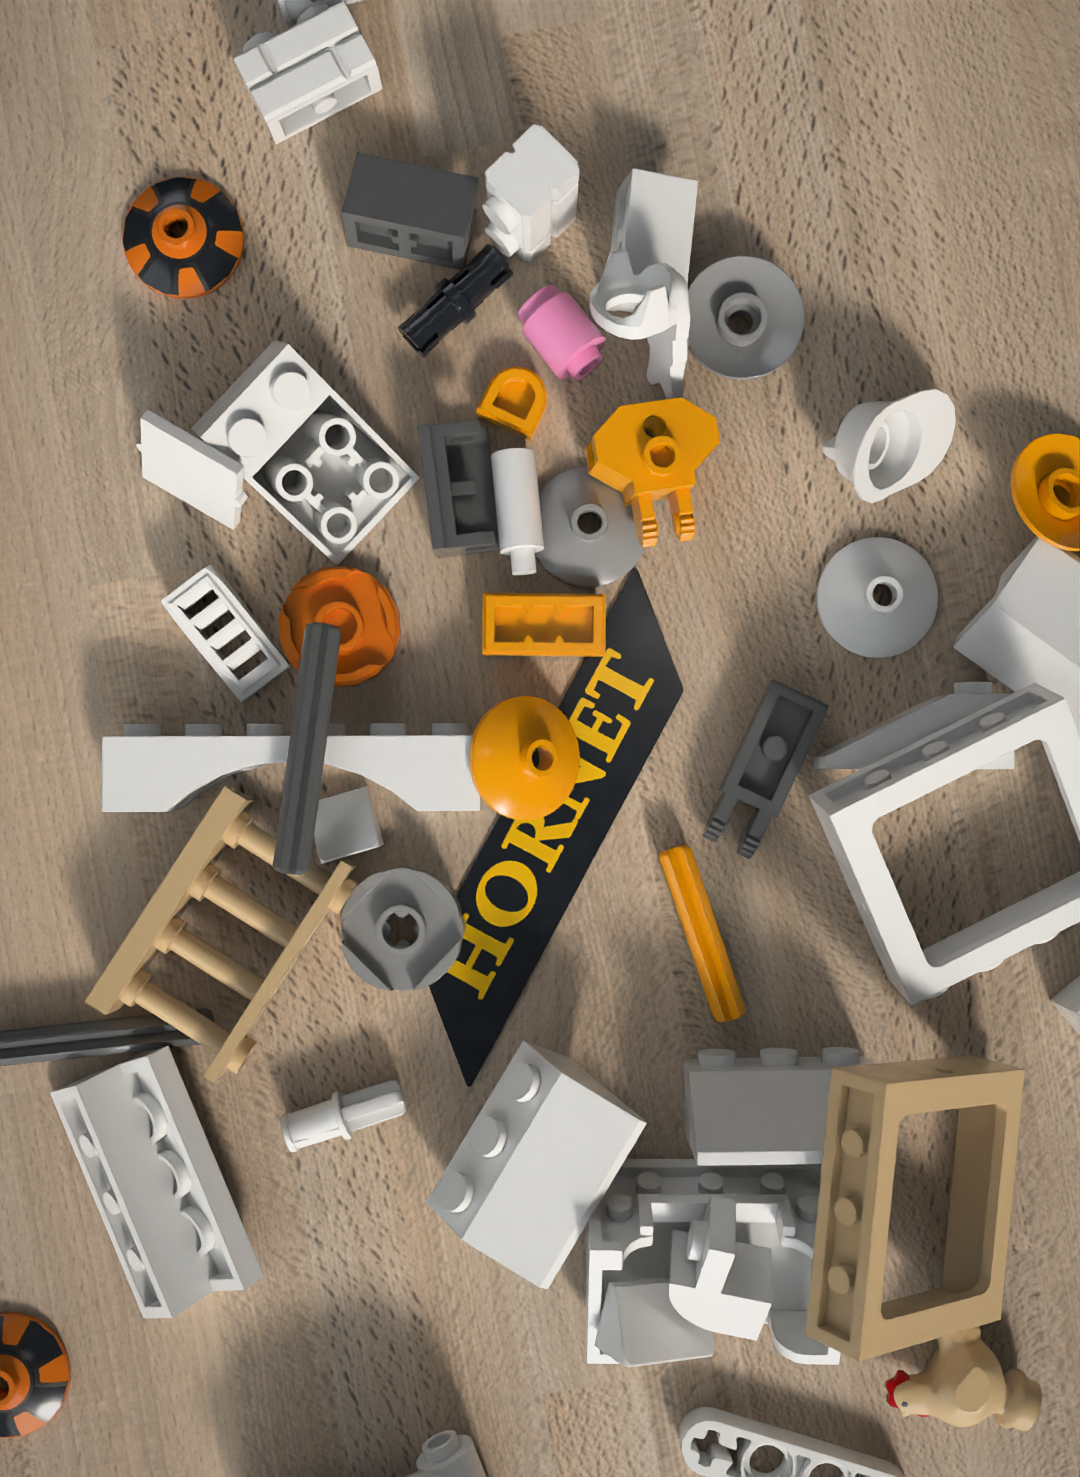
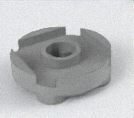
(367, 929)

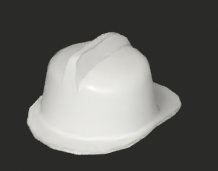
(892, 442)

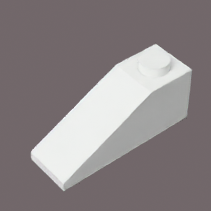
(913, 726)

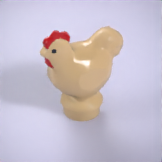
(966, 1386)

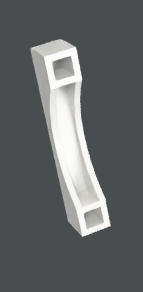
(168, 772)

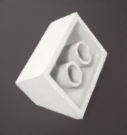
(759, 1107)
(535, 1163)

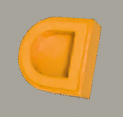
(514, 401)

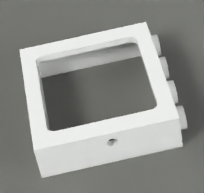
(856, 801)

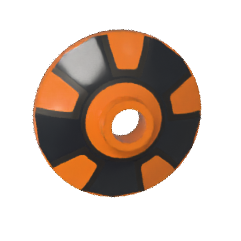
(202, 256)
(35, 1370)

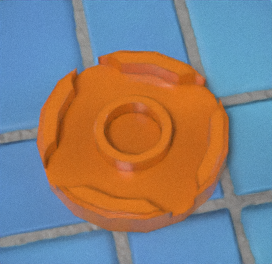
(355, 605)

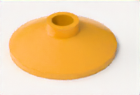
(1048, 489)
(503, 758)

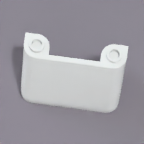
(651, 1197)

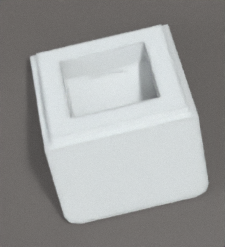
(346, 825)

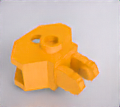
(654, 467)

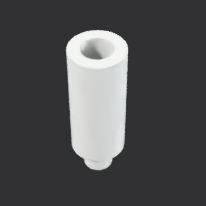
(517, 507)

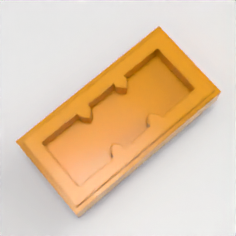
(544, 624)

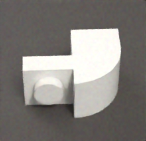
(719, 1280)

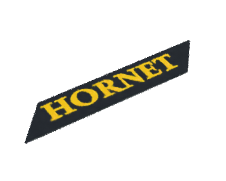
(537, 865)

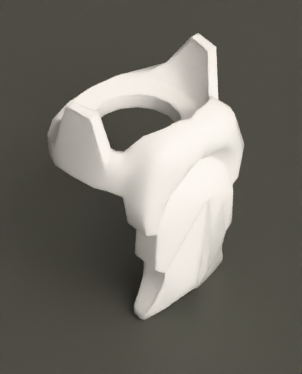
(660, 316)

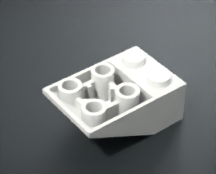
(306, 451)

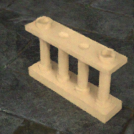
(163, 930)

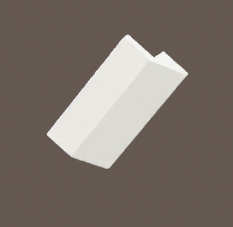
(1032, 625)
(156, 1183)

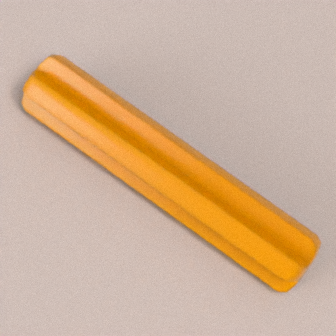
(702, 933)

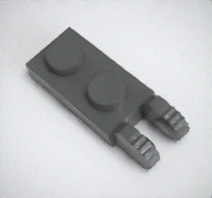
(767, 762)

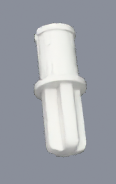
(343, 1115)

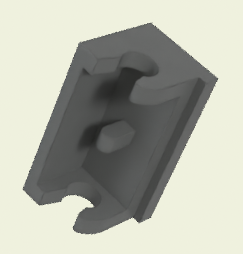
(410, 211)
(459, 488)

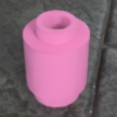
(561, 333)

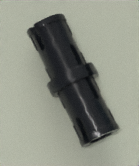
(455, 300)

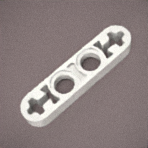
(799, 1451)

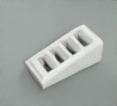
(194, 590)

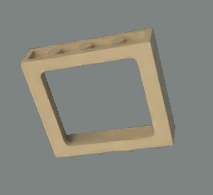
(857, 1198)

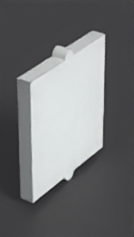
(191, 470)

